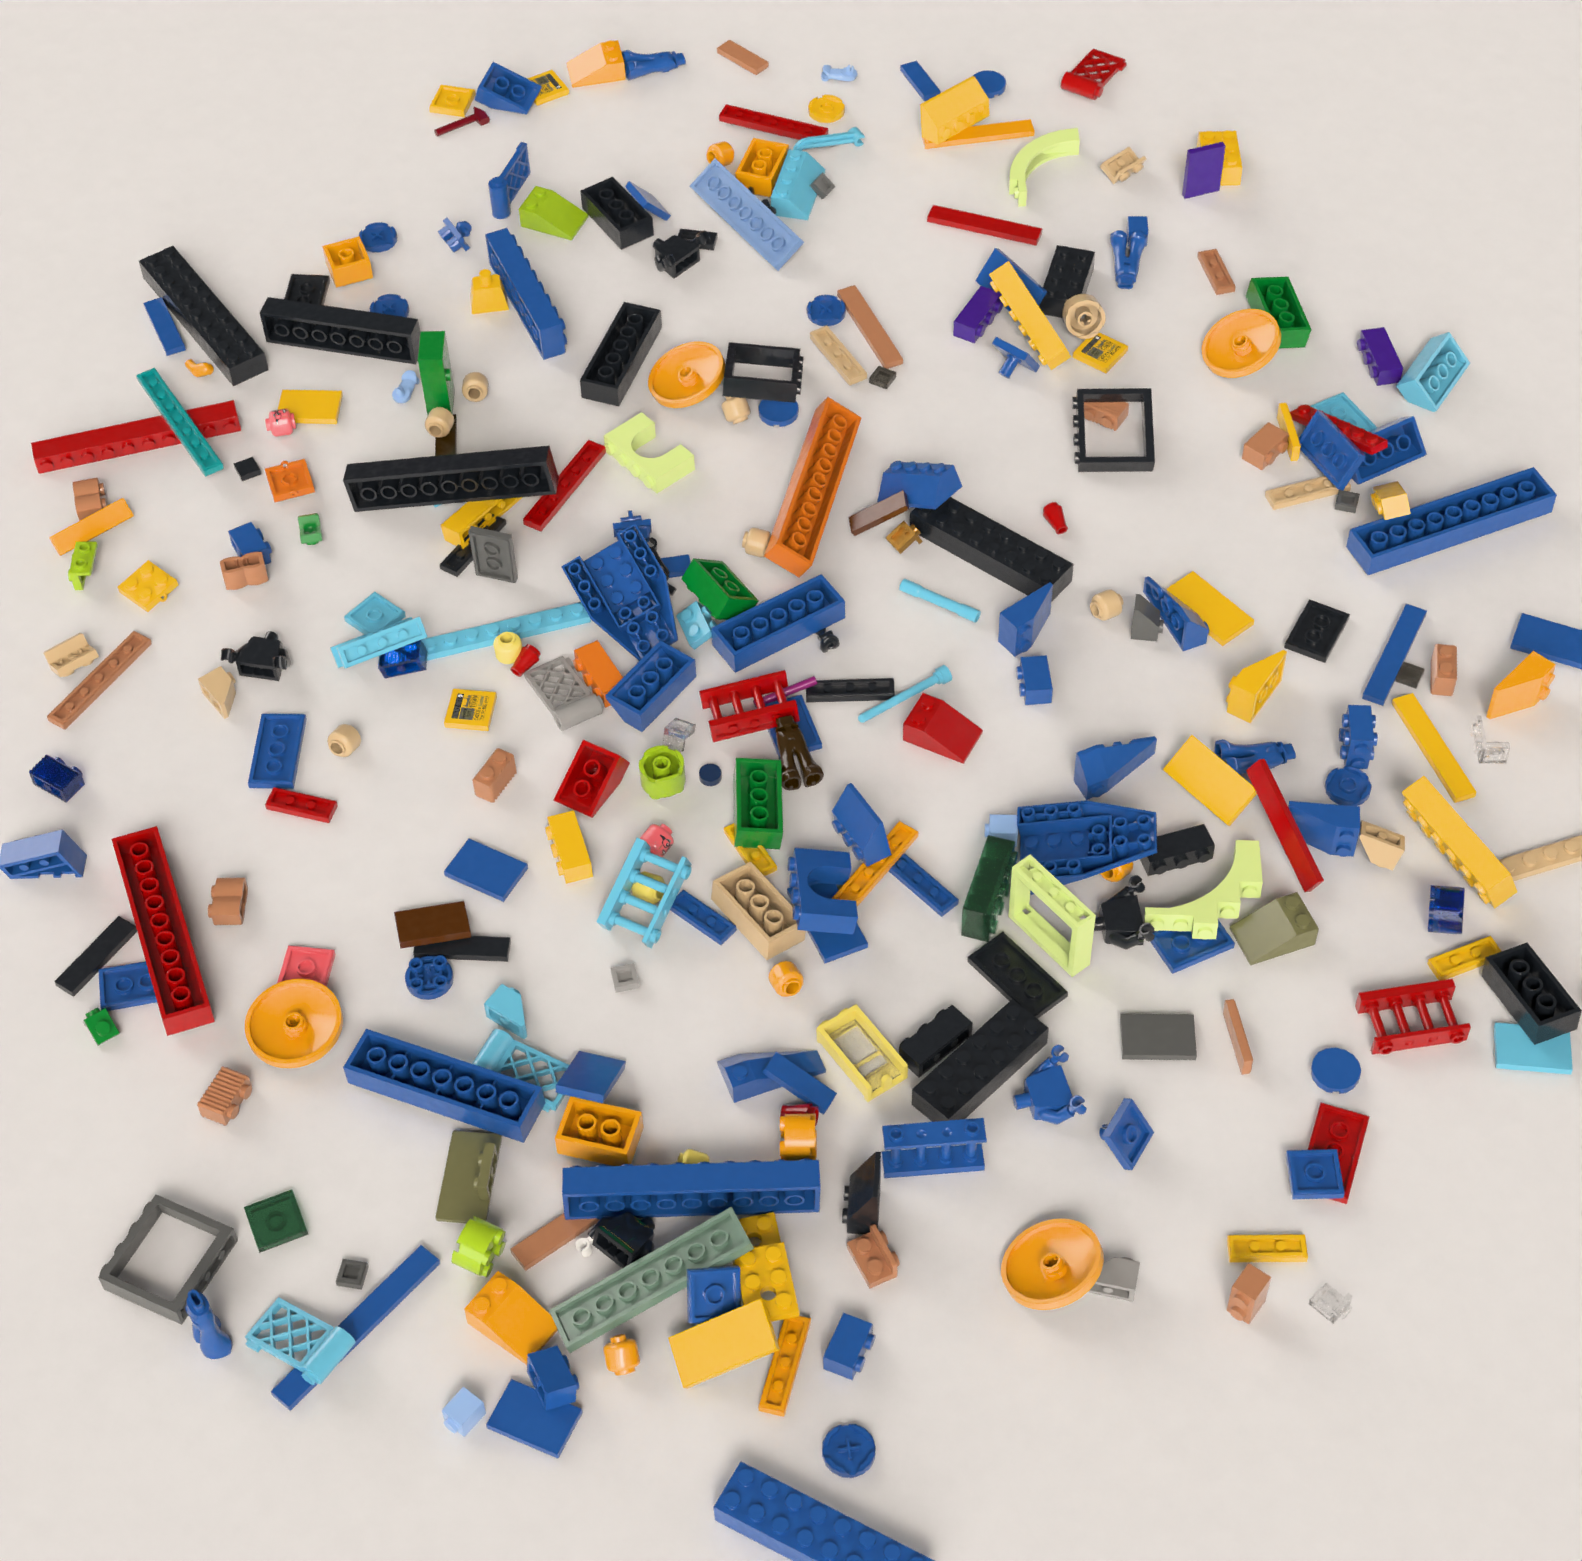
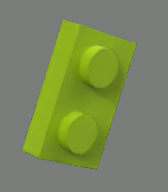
(82, 563)

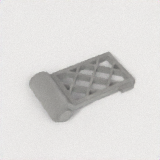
(574, 709)

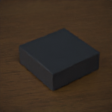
(247, 469)

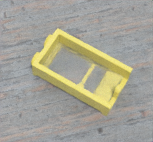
(862, 1052)

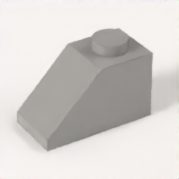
(1117, 1279)

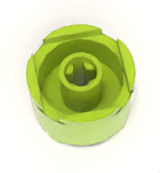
(662, 772)
(478, 1246)

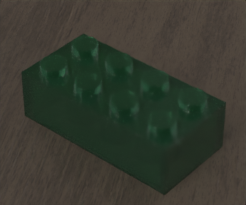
(988, 889)

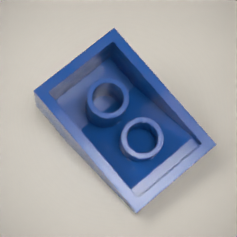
(506, 90)
(1024, 620)
(1328, 826)

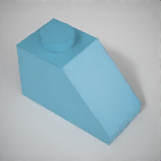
(507, 1010)

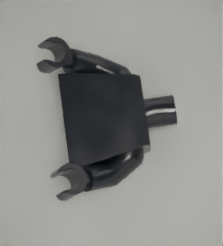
(678, 254)
(259, 657)
(1122, 919)

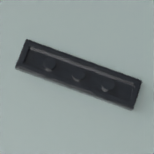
(461, 558)
(851, 690)
(472, 948)
(96, 956)

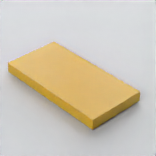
(1220, 614)
(1210, 780)
(724, 1343)

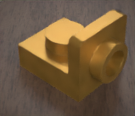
(903, 536)

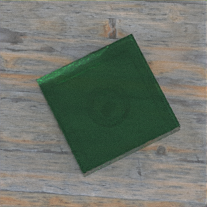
(275, 1221)

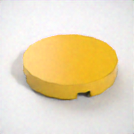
(826, 109)

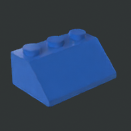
(860, 827)

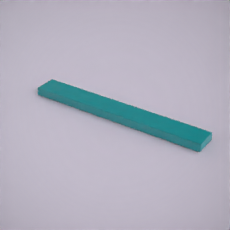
(180, 422)

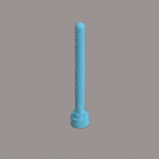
(941, 675)

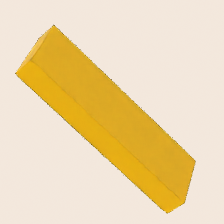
(1286, 424)
(758, 856)
(1463, 958)
(1267, 1248)

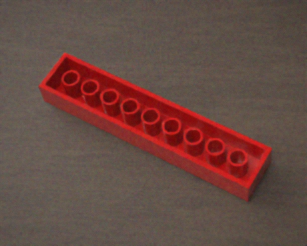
(162, 931)

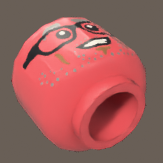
(280, 422)
(658, 838)

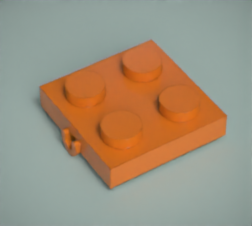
(290, 480)

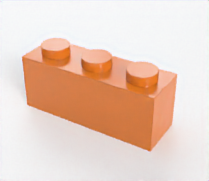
(596, 669)

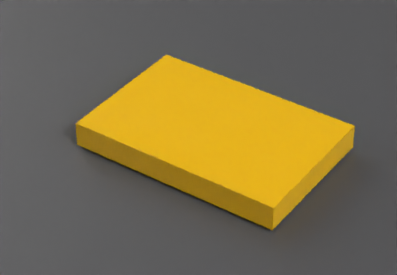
(312, 405)

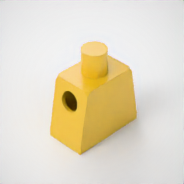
(488, 293)

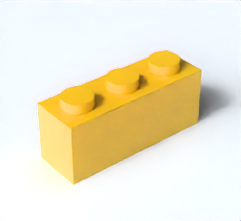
(1390, 500)
(568, 847)

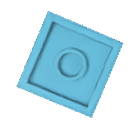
(374, 614)

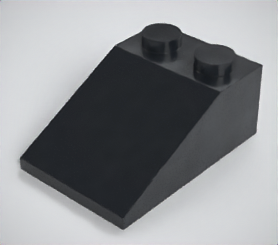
(863, 1196)

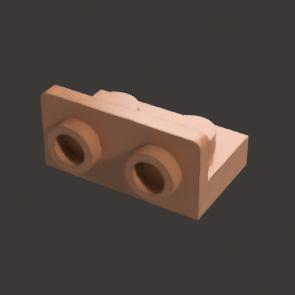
(874, 1257)

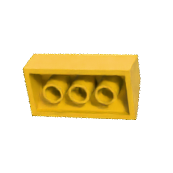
(953, 110)

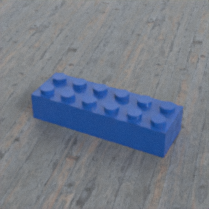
(778, 623)

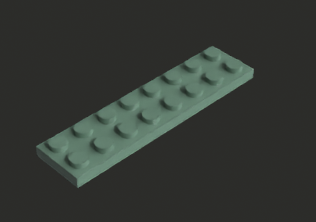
(649, 1280)

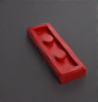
(301, 805)

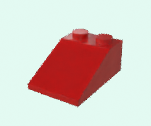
(940, 729)
(591, 779)

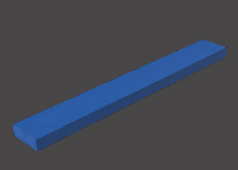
(366, 1316)

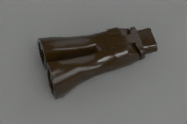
(790, 743)

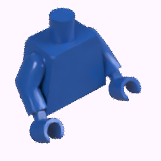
(1049, 1093)

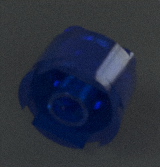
(1446, 909)

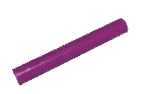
(791, 689)

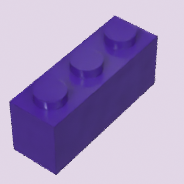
(977, 314)
(1380, 356)

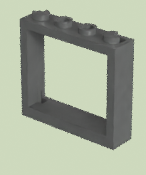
(198, 1280)

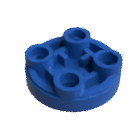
(429, 977)

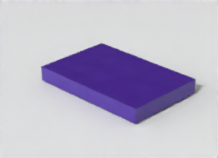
(1203, 170)

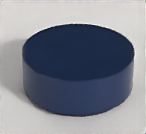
(710, 775)

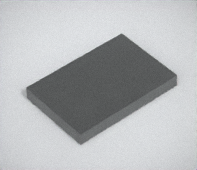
(493, 554)
(1158, 1037)

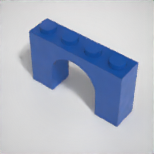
(812, 910)

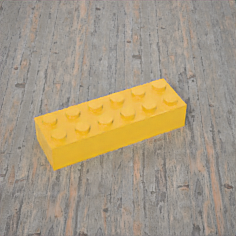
(1459, 843)

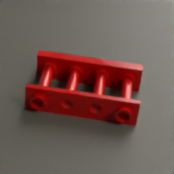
(750, 721)
(1418, 996)

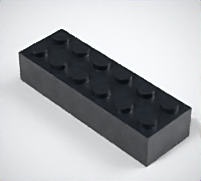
(621, 354)
(980, 1064)

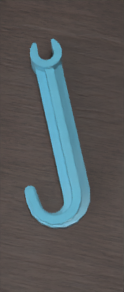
(852, 136)

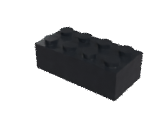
(617, 213)
(1066, 277)
(1531, 993)

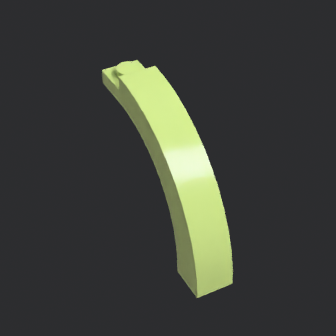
(1037, 152)

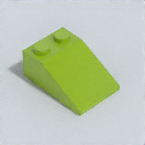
(551, 214)

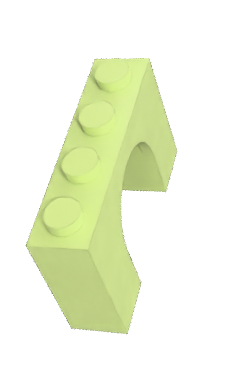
(653, 472)

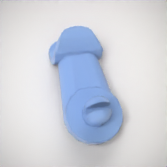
(845, 74)
(404, 390)

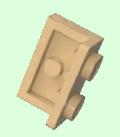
(1122, 165)
(70, 655)

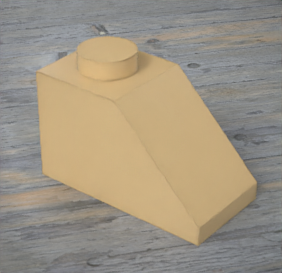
(219, 690)
(1381, 845)

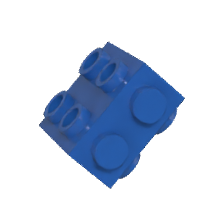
(1358, 736)

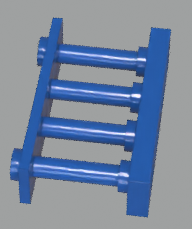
(936, 1159)

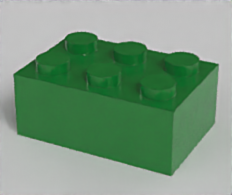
(718, 588)

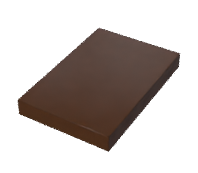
(432, 924)

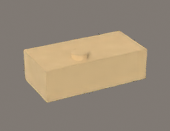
(757, 910)

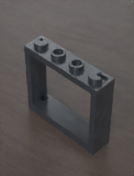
(759, 387)
(1114, 464)

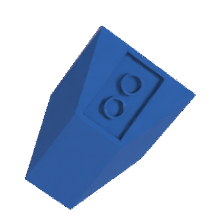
(626, 593)
(1085, 837)

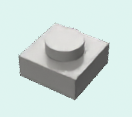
(624, 977)

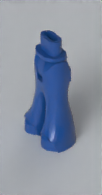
(643, 64)
(1127, 267)
(1242, 757)
(206, 1327)

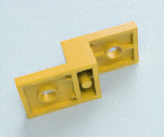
(767, 1268)

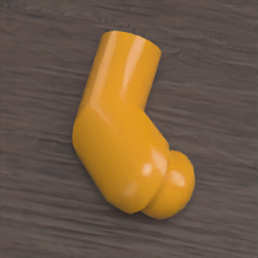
(200, 369)

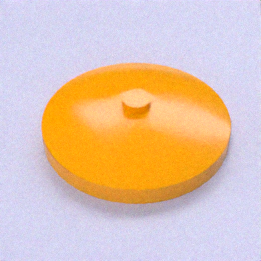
(1241, 343)
(686, 374)
(293, 1023)
(1052, 1264)

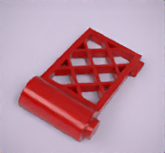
(1085, 84)

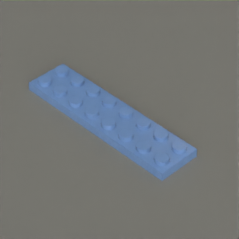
(746, 214)

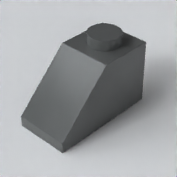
(1146, 620)

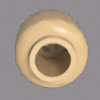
(475, 387)
(735, 409)
(439, 422)
(756, 541)
(1106, 605)
(344, 740)

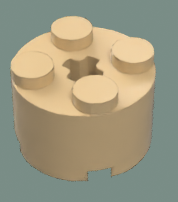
(1093, 320)

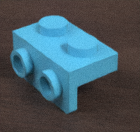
(696, 624)

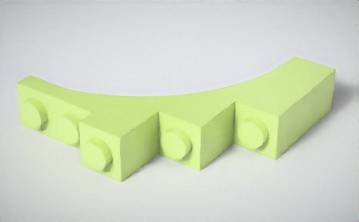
(1222, 902)

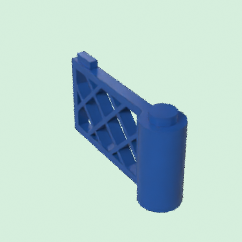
(507, 185)

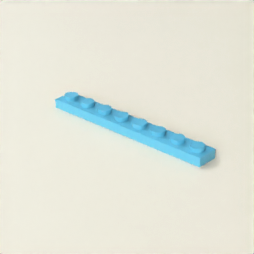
(523, 626)

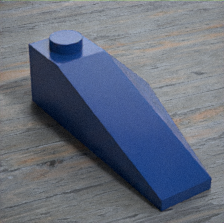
(1180, 620)
(1104, 767)
(745, 1076)

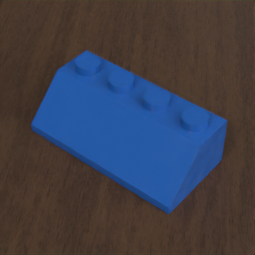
(1403, 447)
(924, 483)
(652, 685)

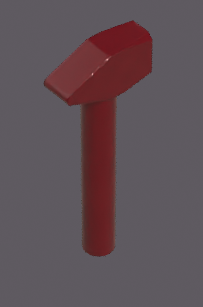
(479, 116)

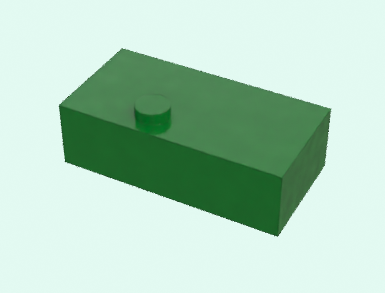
(1280, 300)
(435, 370)
(757, 803)

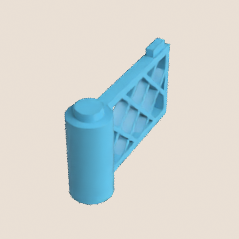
(499, 1050)
(322, 1353)

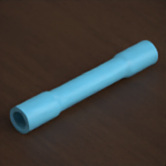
(961, 609)

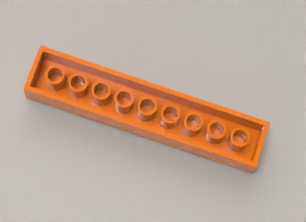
(813, 487)

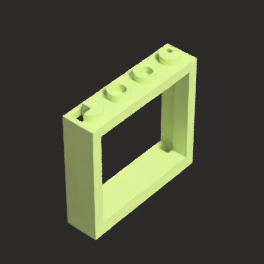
(1070, 956)

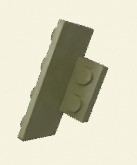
(468, 1176)

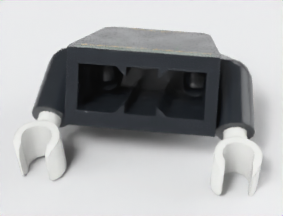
(620, 1238)

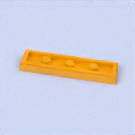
(91, 526)
(784, 1366)

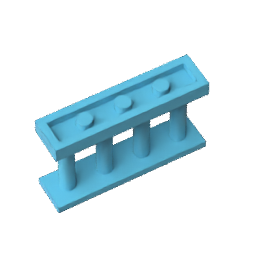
(378, 642)
(631, 874)

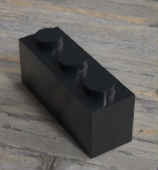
(1180, 850)
(935, 1040)

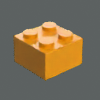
(347, 261)

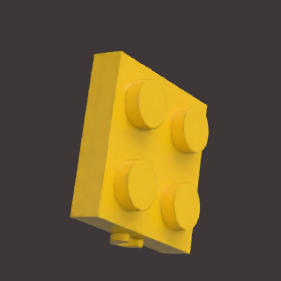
(148, 586)

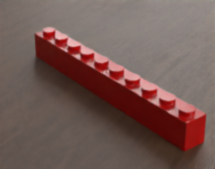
(129, 438)

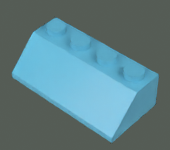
(792, 193)
(1434, 373)

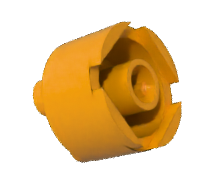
(799, 1137)

